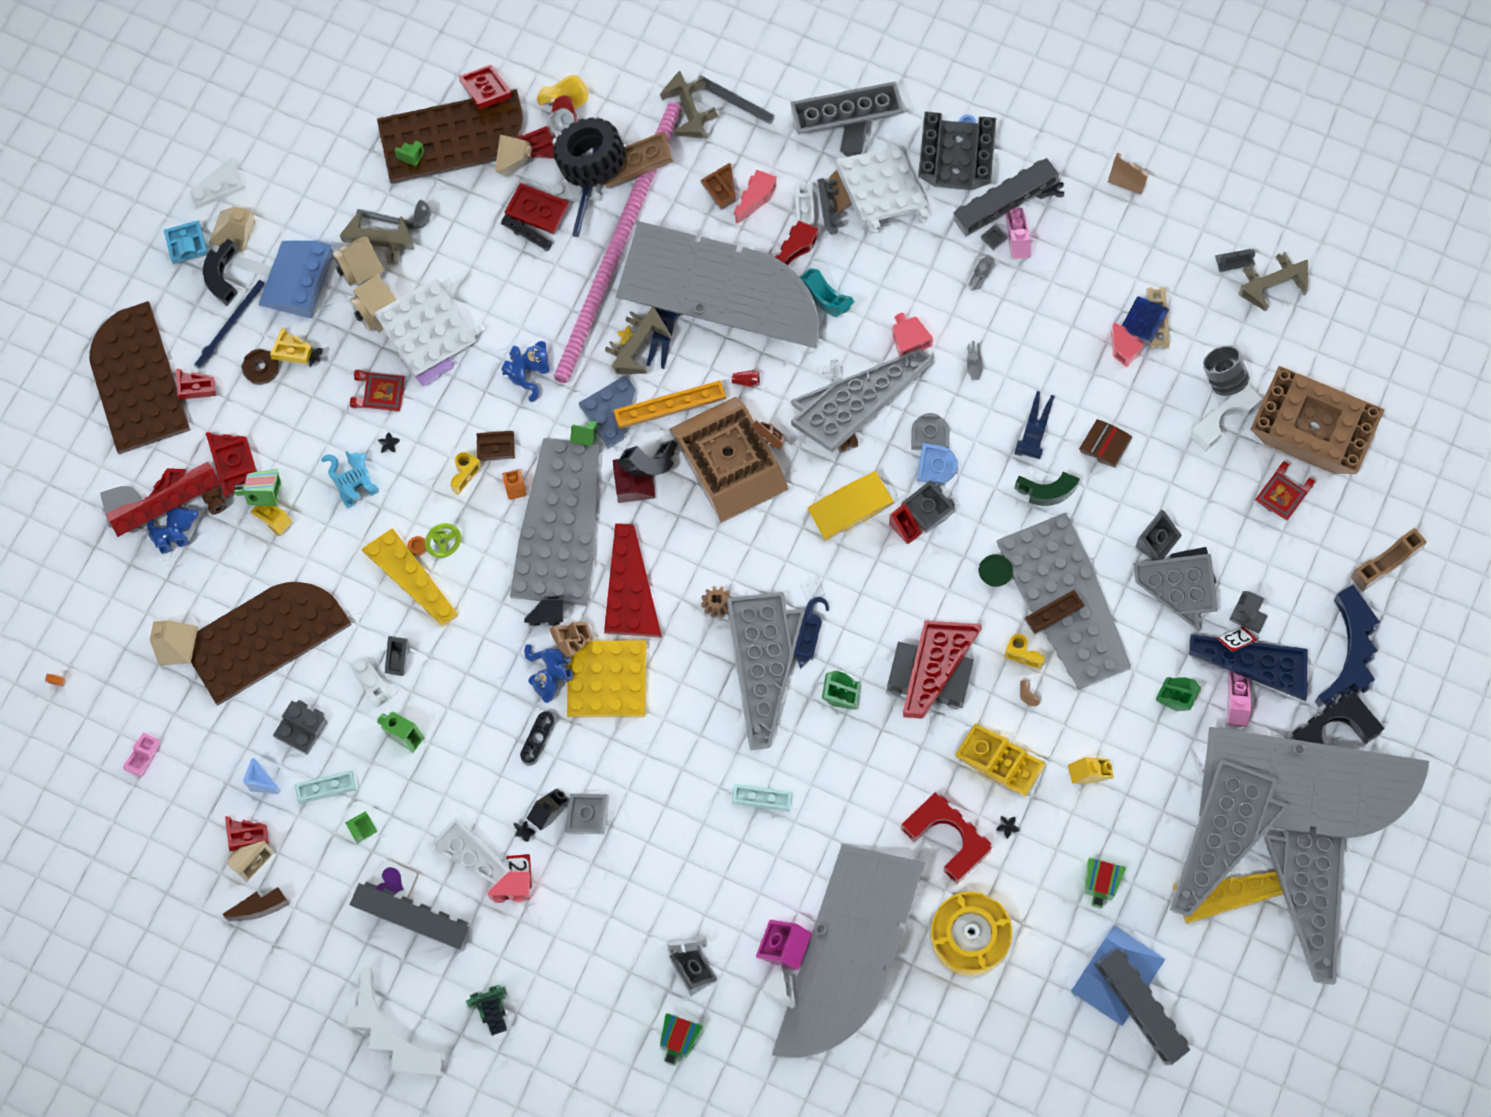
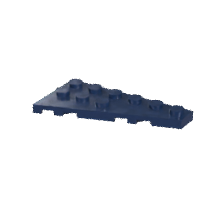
(1268, 664)

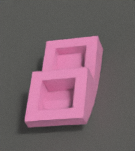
(142, 755)

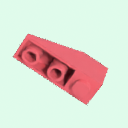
(757, 194)

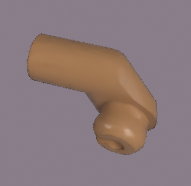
(1027, 696)

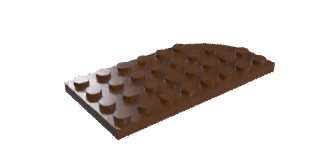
(451, 136)
(136, 380)
(264, 636)

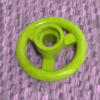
(437, 534)

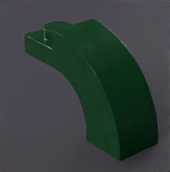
(1048, 493)

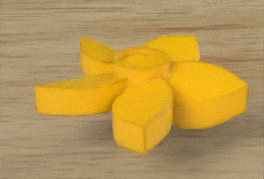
(625, 335)

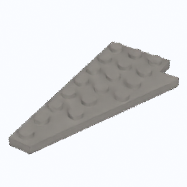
(1311, 882)

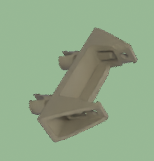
(696, 120)
(393, 240)
(1253, 290)
(623, 362)

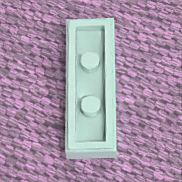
(325, 787)
(762, 797)

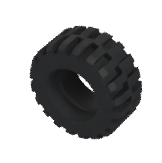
(584, 136)

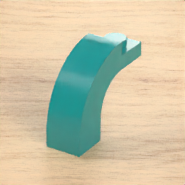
(825, 295)

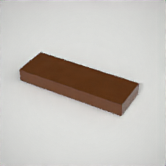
(1054, 612)

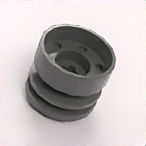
(1226, 370)

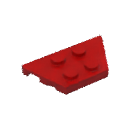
(232, 460)

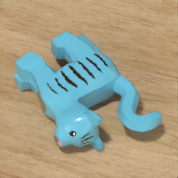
(352, 479)

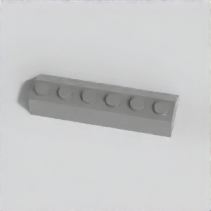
(846, 107)

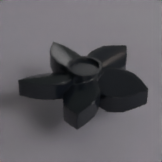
(315, 356)
(388, 443)
(1007, 826)
(523, 831)

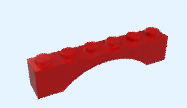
(800, 242)
(188, 487)

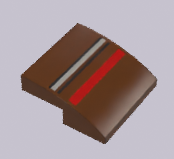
(1105, 443)

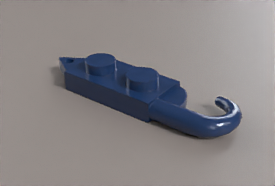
(809, 632)

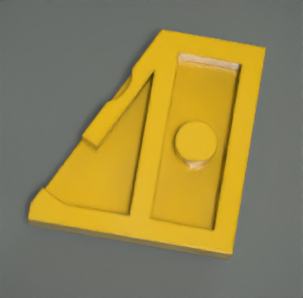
(290, 348)

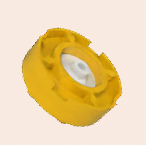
(968, 953)

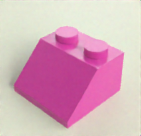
(784, 944)

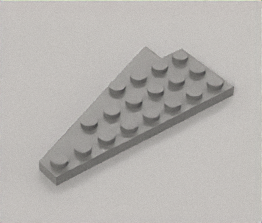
(843, 407)
(764, 648)
(1230, 824)

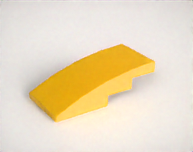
(850, 505)
(1000, 760)

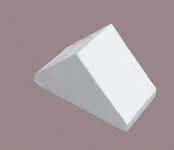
(781, 987)

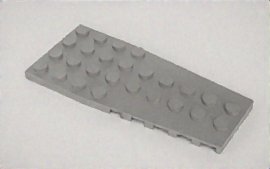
(559, 525)
(1049, 564)

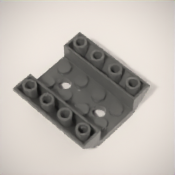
(971, 156)

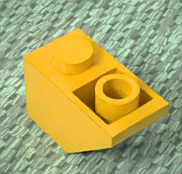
(1090, 770)

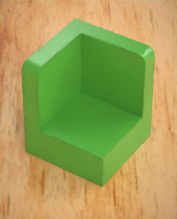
(409, 153)
(584, 434)
(361, 827)

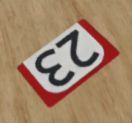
(1237, 639)
(520, 863)

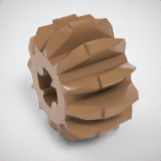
(715, 608)

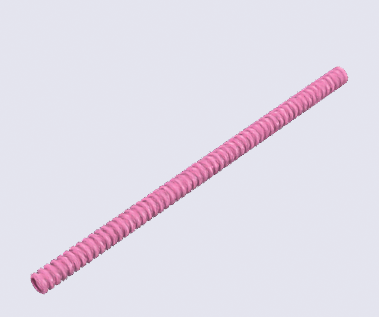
(612, 257)

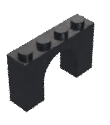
(1348, 711)

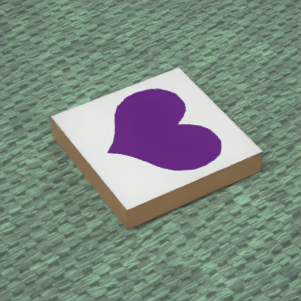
(394, 879)

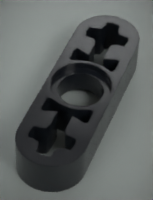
(526, 748)

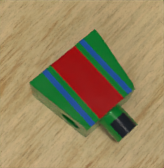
(678, 1037)

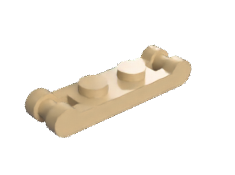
(1163, 330)

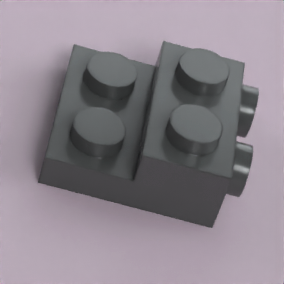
(929, 506)
(300, 726)

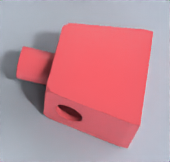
(910, 334)

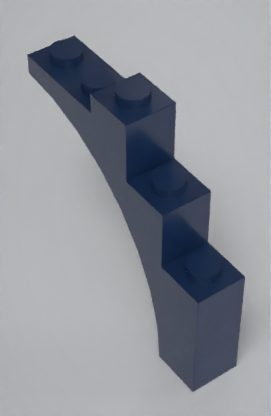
(1359, 624)

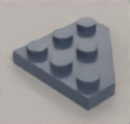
(600, 408)

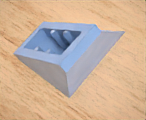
(258, 780)

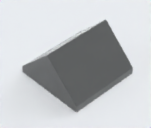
(1158, 537)
(693, 970)

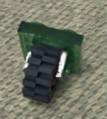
(490, 1007)

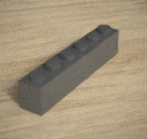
(1006, 196)
(410, 916)
(1142, 1006)

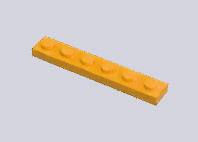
(669, 404)

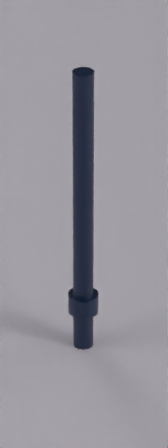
(582, 207)
(208, 351)

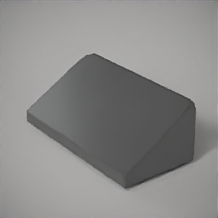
(853, 139)

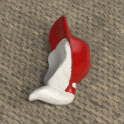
(562, 115)

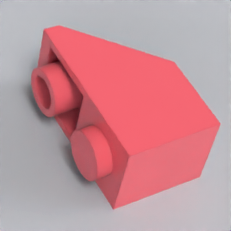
(1124, 346)
(513, 887)

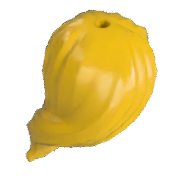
(570, 85)

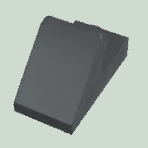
(396, 655)

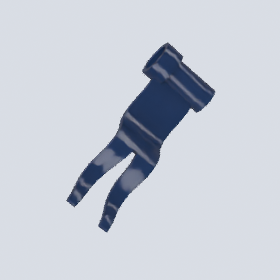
(668, 319)
(1034, 430)

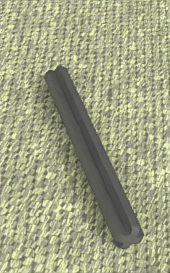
(738, 101)

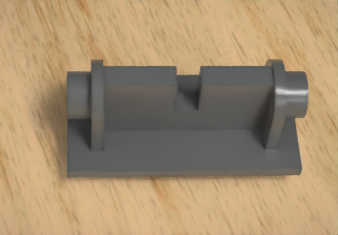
(1235, 260)

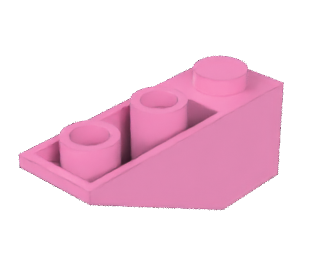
(1018, 234)
(1238, 700)

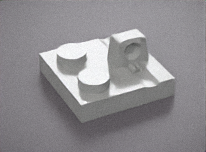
(587, 813)

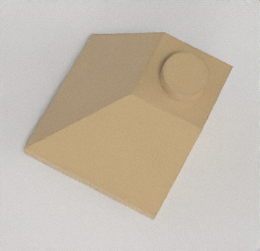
(511, 155)
(235, 225)
(173, 642)
(249, 859)

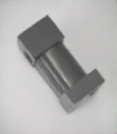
(1247, 612)

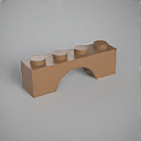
(1392, 558)

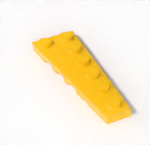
(400, 565)
(1235, 894)

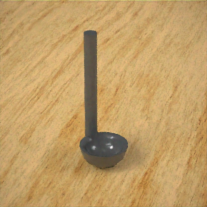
(421, 216)

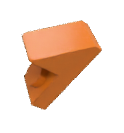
(514, 484)

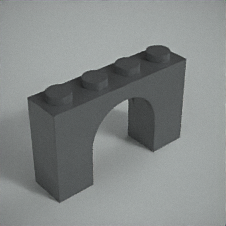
(953, 692)

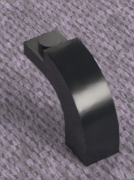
(214, 272)
(639, 465)

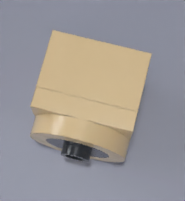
(357, 261)
(370, 298)

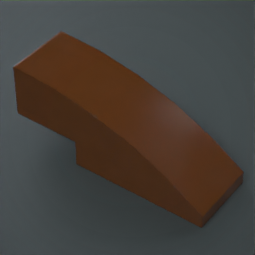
(257, 906)

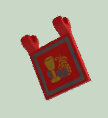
(381, 391)
(1283, 495)

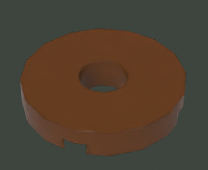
(262, 376)

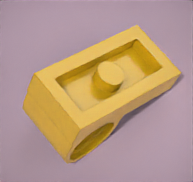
(466, 472)
(273, 517)
(1022, 656)

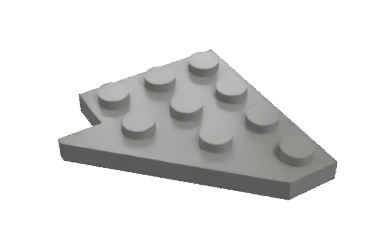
(1180, 584)

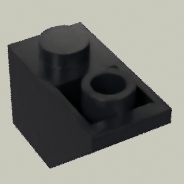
(548, 610)
(548, 808)

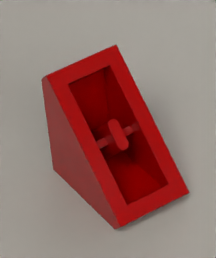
(904, 524)

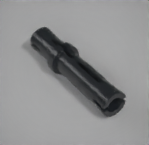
(508, 222)

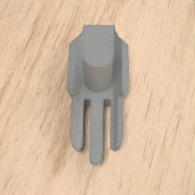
(982, 271)
(974, 362)

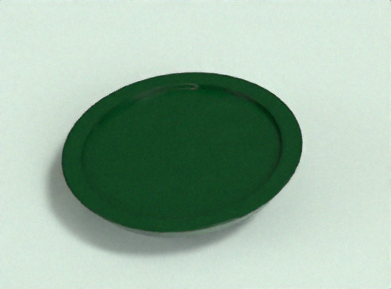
(995, 570)

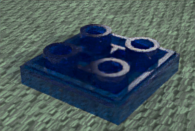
(1145, 318)

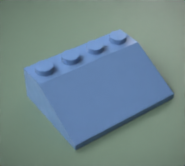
(297, 277)

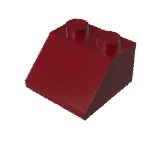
(630, 487)

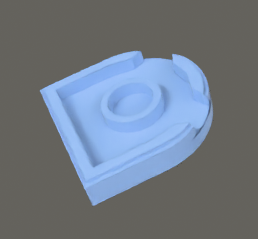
(936, 464)

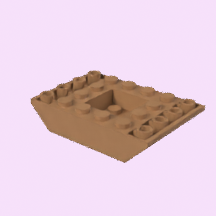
(1343, 422)
(732, 481)

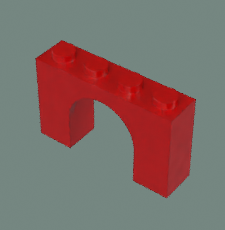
(937, 811)

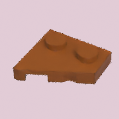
(720, 186)
(773, 436)

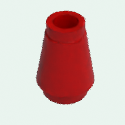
(746, 378)

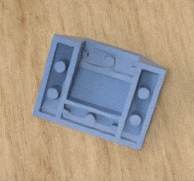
(1094, 989)

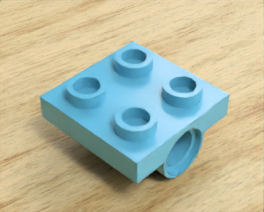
(185, 242)

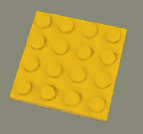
(608, 680)

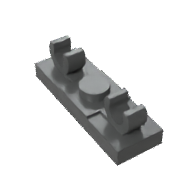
(828, 205)

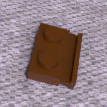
(495, 445)

